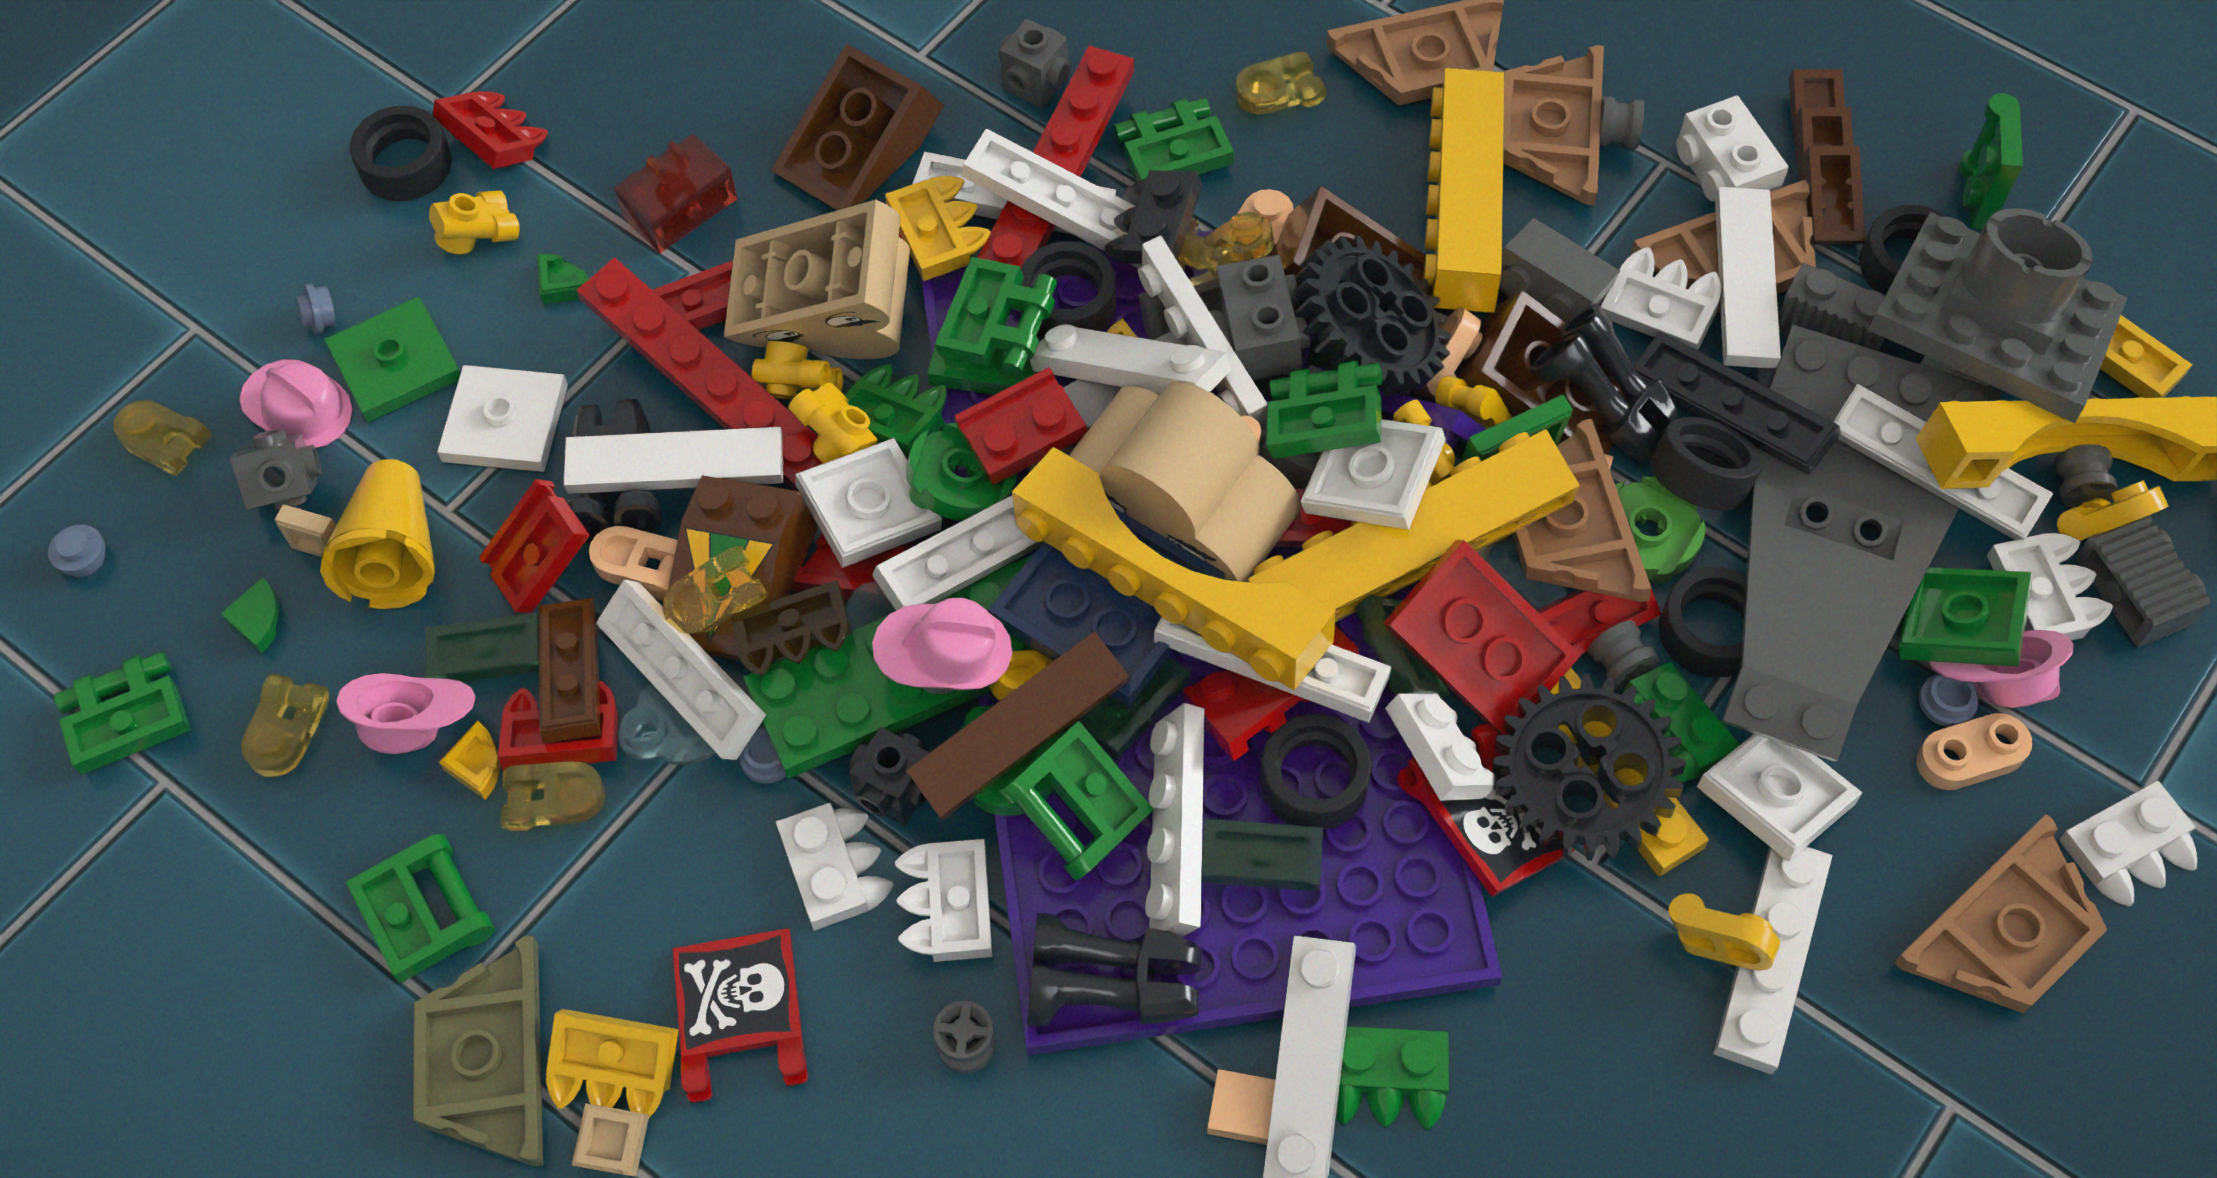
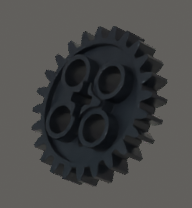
(1372, 313)
(1633, 744)

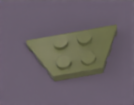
(483, 1057)

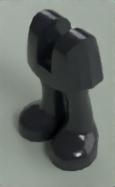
(1630, 421)
(632, 508)
(1155, 954)

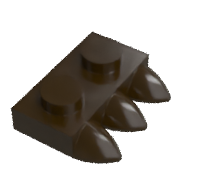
(792, 627)

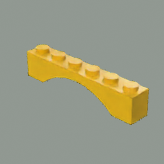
(1981, 439)
(1262, 623)

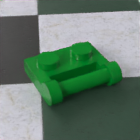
(1993, 161)
(1091, 789)
(402, 918)

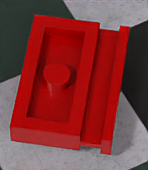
(1020, 425)
(533, 546)

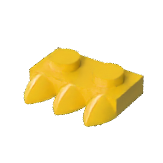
(935, 225)
(609, 1057)

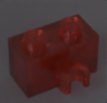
(676, 192)

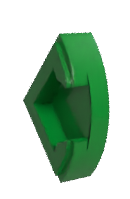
(558, 279)
(255, 615)

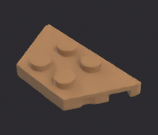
(1411, 50)
(1556, 122)
(1697, 240)
(1590, 539)
(2011, 926)

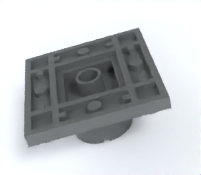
(2005, 306)

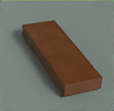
(568, 671)

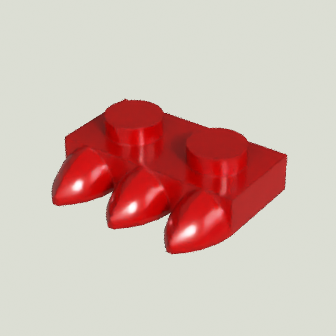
(487, 130)
(523, 745)

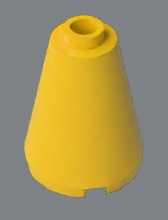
(382, 540)

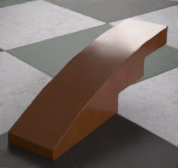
(1827, 155)

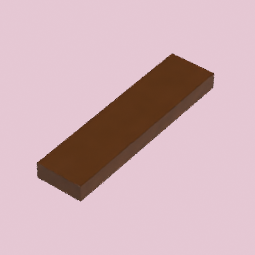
(1018, 725)

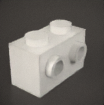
(1729, 149)

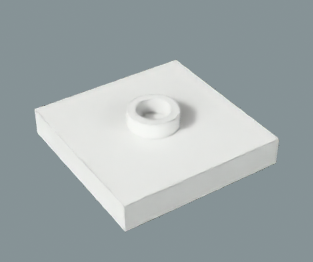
(503, 418)
(1376, 480)
(865, 503)
(1779, 793)

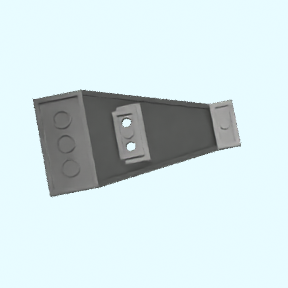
(1819, 592)

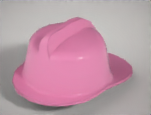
(298, 400)
(942, 646)
(2019, 686)
(402, 711)

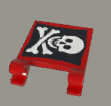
(1480, 827)
(735, 1000)

